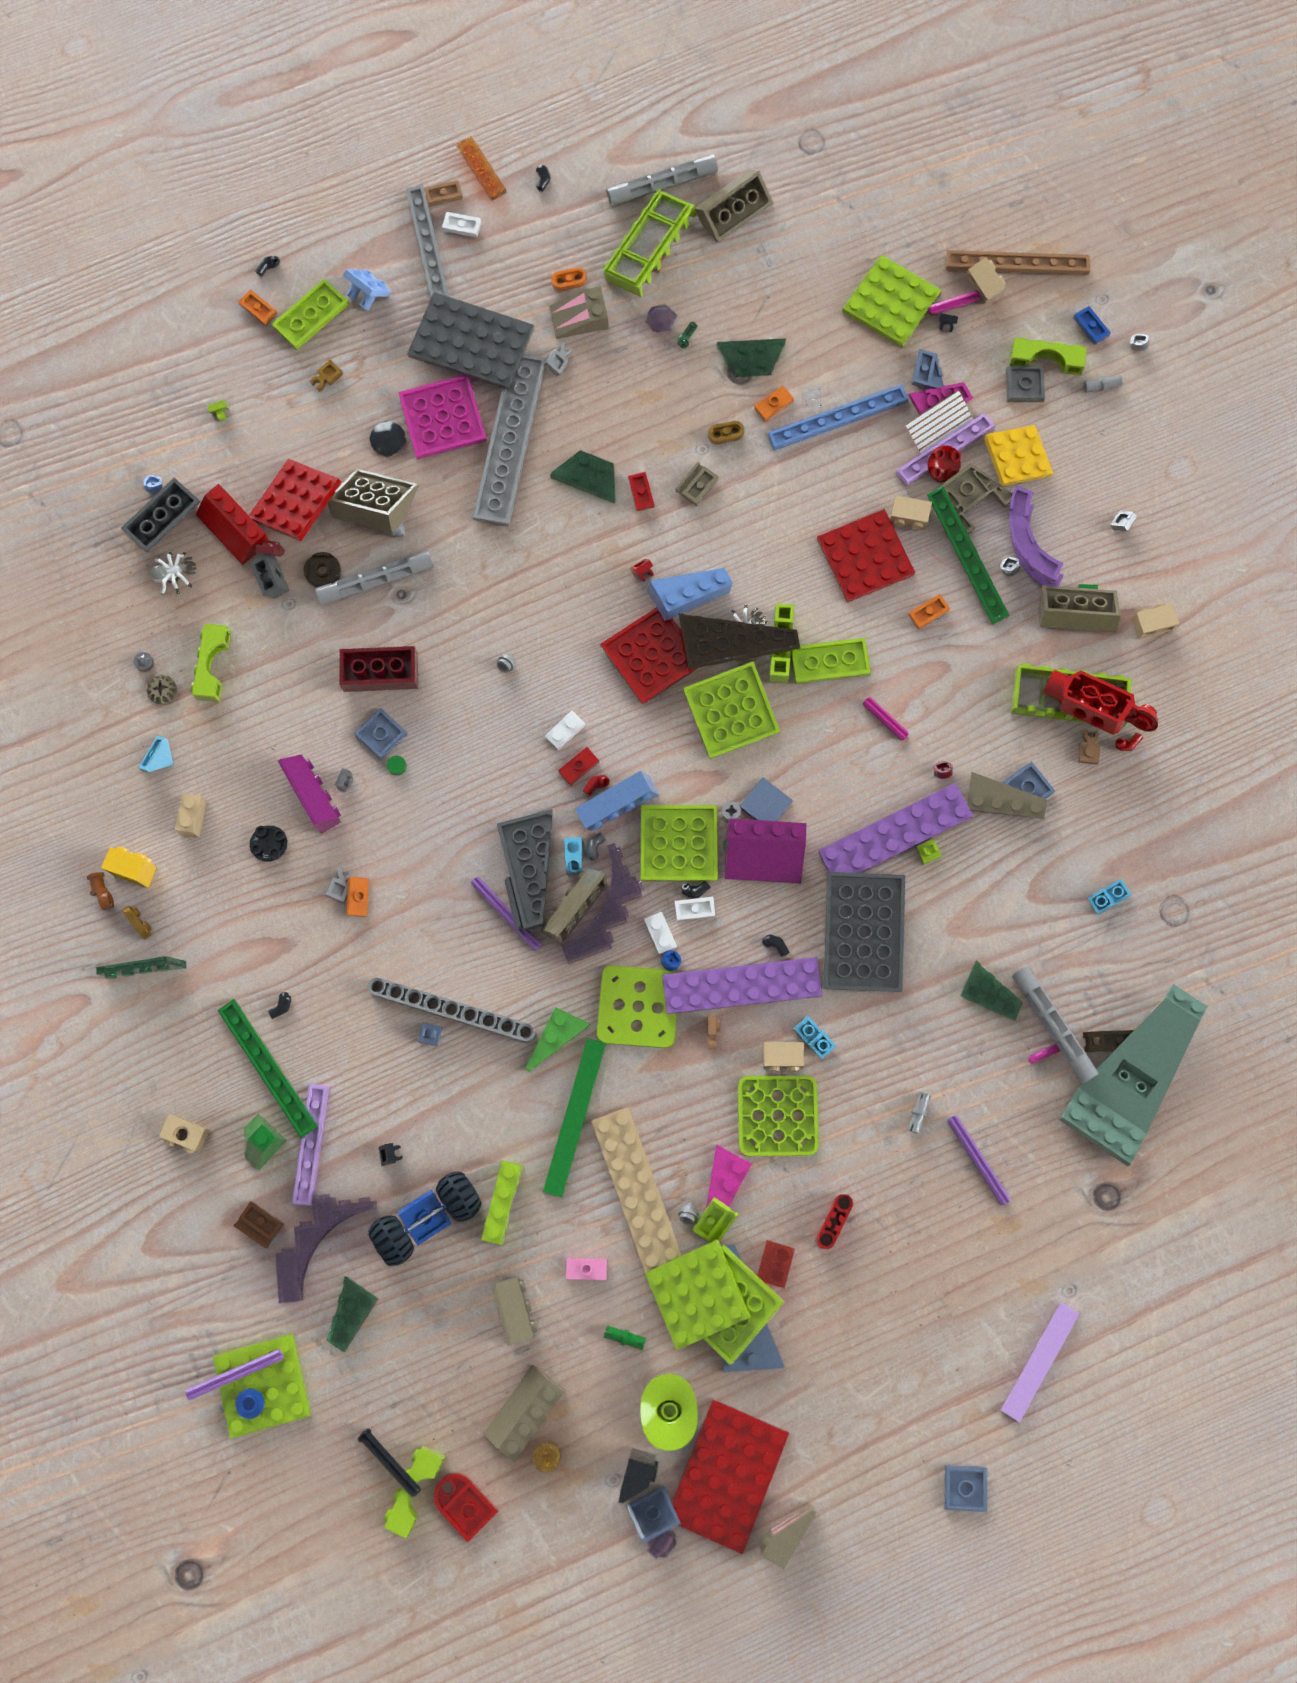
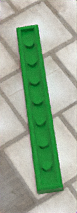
(968, 555)
(268, 1068)
(574, 1117)

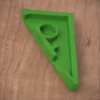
(558, 1031)

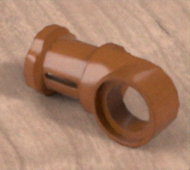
(98, 888)

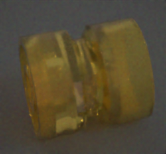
(547, 1456)

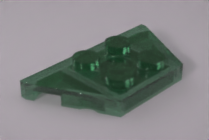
(752, 356)
(588, 474)

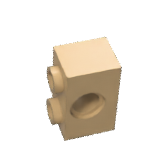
(173, 1128)

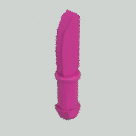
(1053, 1049)

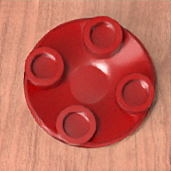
(944, 463)

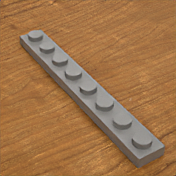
(427, 240)

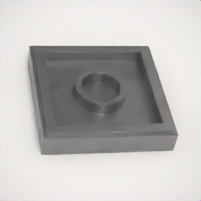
(1025, 383)

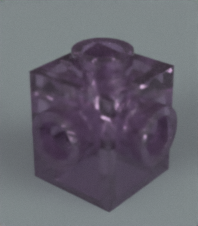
(660, 318)

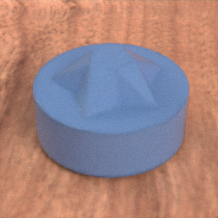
(152, 484)

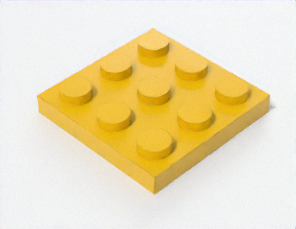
(1018, 455)

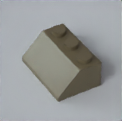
(514, 1310)

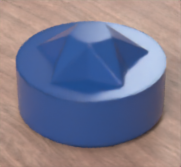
(671, 960)

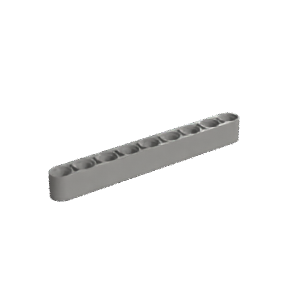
(444, 1004)

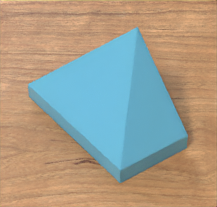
(157, 755)

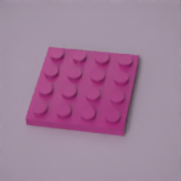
(442, 416)

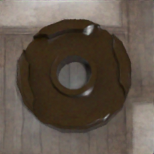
(315, 562)

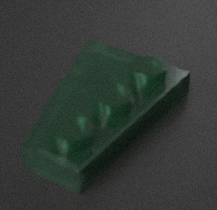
(990, 993)

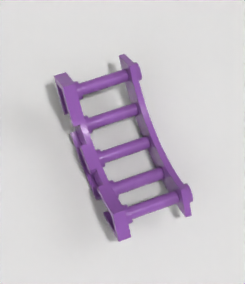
(1033, 559)

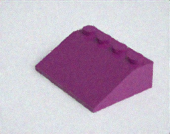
(765, 850)

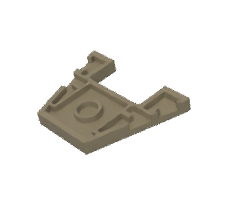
(971, 487)

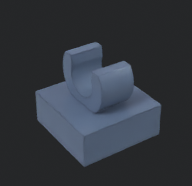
(430, 1034)

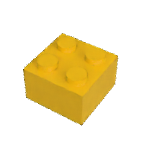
(129, 866)

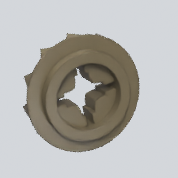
(167, 693)

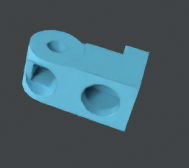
(573, 854)

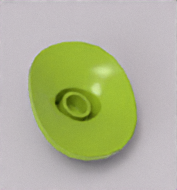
(669, 1412)

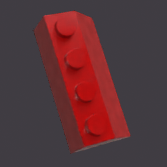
(230, 524)

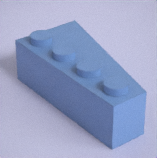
(688, 591)
(617, 801)

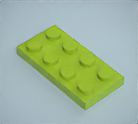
(310, 314)
(831, 661)

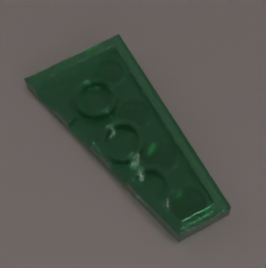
(140, 967)

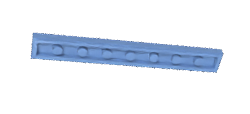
(837, 417)

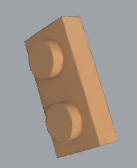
(443, 193)

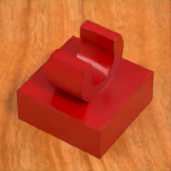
(642, 567)

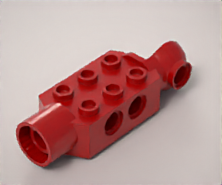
(1099, 702)

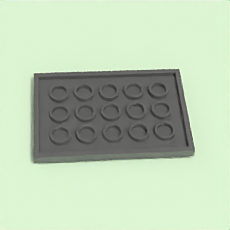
(471, 340)
(864, 932)

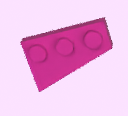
(927, 399)
(726, 1176)

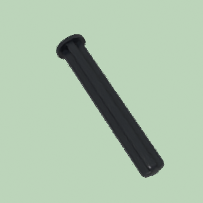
(389, 1462)

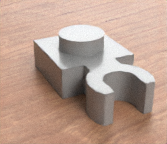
(556, 361)
(338, 887)

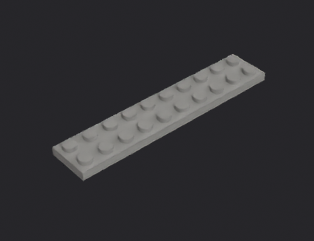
(509, 443)

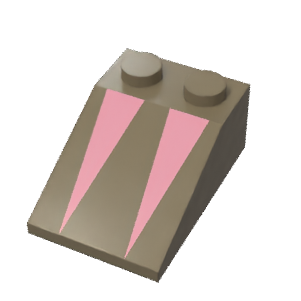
(580, 313)
(784, 1537)

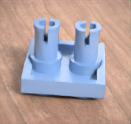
(365, 281)

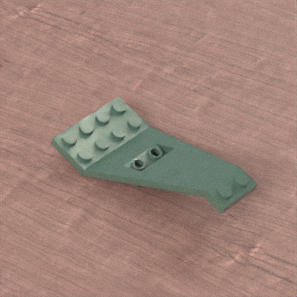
(1114, 1109)

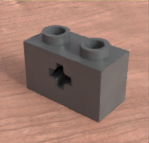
(269, 576)

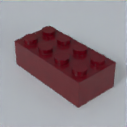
(378, 668)

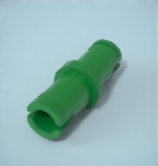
(624, 1337)

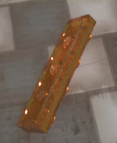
(481, 168)

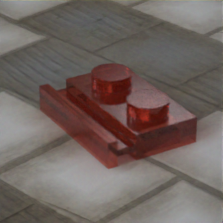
(775, 1263)

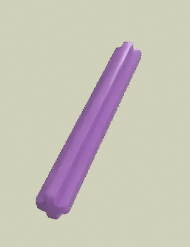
(504, 911)
(979, 1160)
(234, 1374)

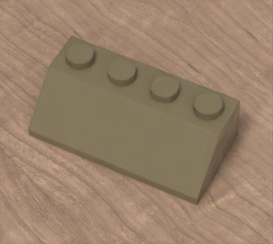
(734, 204)
(1079, 608)
(523, 1413)

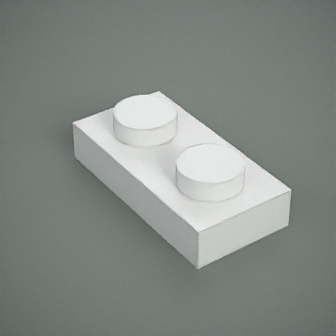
(461, 224)
(565, 730)
(695, 908)
(660, 933)

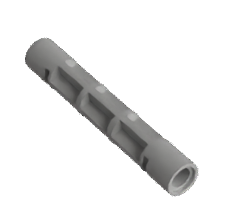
(662, 180)
(374, 577)
(1055, 1025)

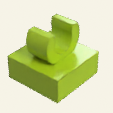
(218, 408)
(928, 851)

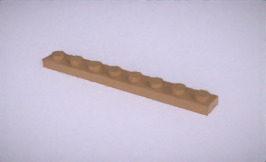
(1021, 262)

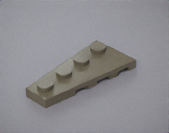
(998, 798)

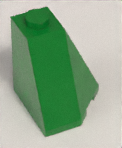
(261, 1141)

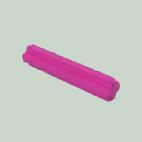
(954, 303)
(885, 718)

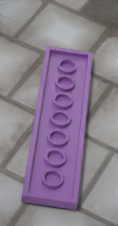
(897, 832)
(742, 985)

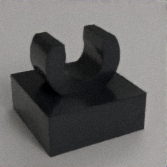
(947, 319)
(387, 1154)

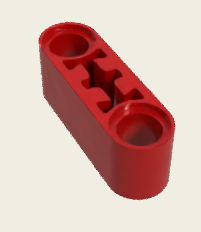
(841, 1219)

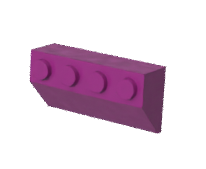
(310, 793)

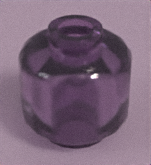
(662, 1544)

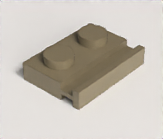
(697, 484)

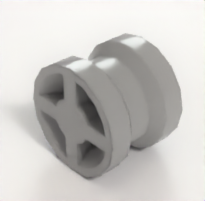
(730, 814)

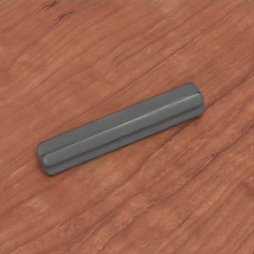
(513, 903)

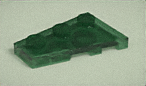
(352, 1310)

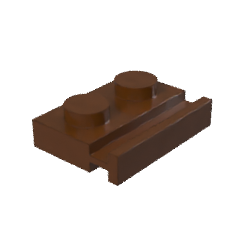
(258, 1224)

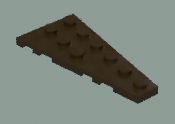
(724, 641)

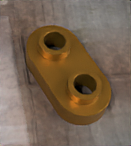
(725, 432)
(141, 927)

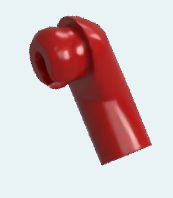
(1128, 745)
(596, 782)

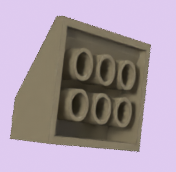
(372, 500)
(575, 906)

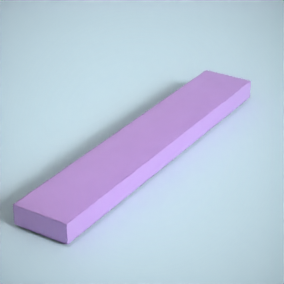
(959, 440)
(311, 1147)
(1040, 1362)

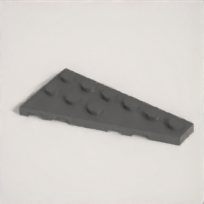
(527, 857)

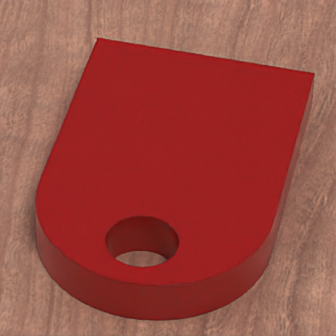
(465, 1507)

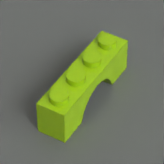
(1069, 357)
(214, 640)
(781, 661)
(501, 1202)
(403, 1516)

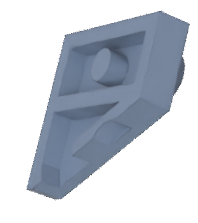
(927, 371)

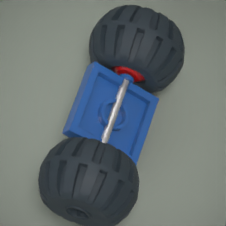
(424, 1218)

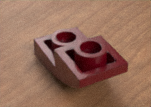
(272, 549)

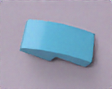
(1109, 896)
(814, 1037)

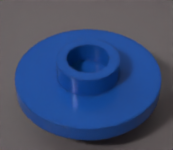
(250, 1403)

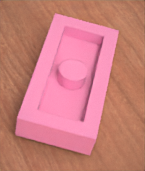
(586, 1269)

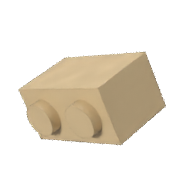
(986, 279)
(910, 512)
(1155, 620)
(190, 815)
(783, 1055)

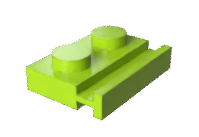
(715, 1221)

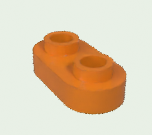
(568, 278)

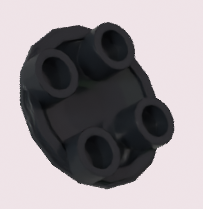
(387, 438)
(268, 843)

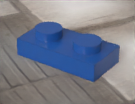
(1091, 325)

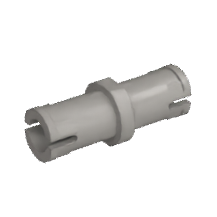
(1103, 383)
(919, 1112)

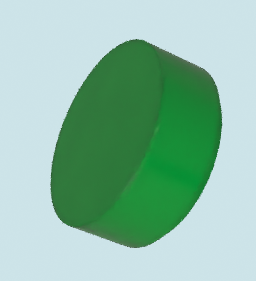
(396, 765)

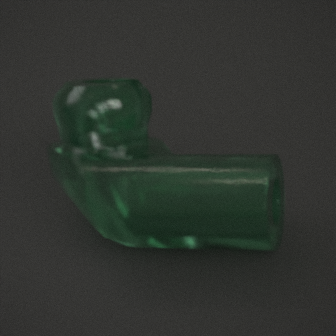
(683, 339)

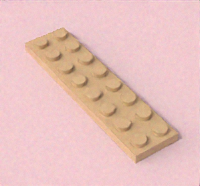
(636, 1189)

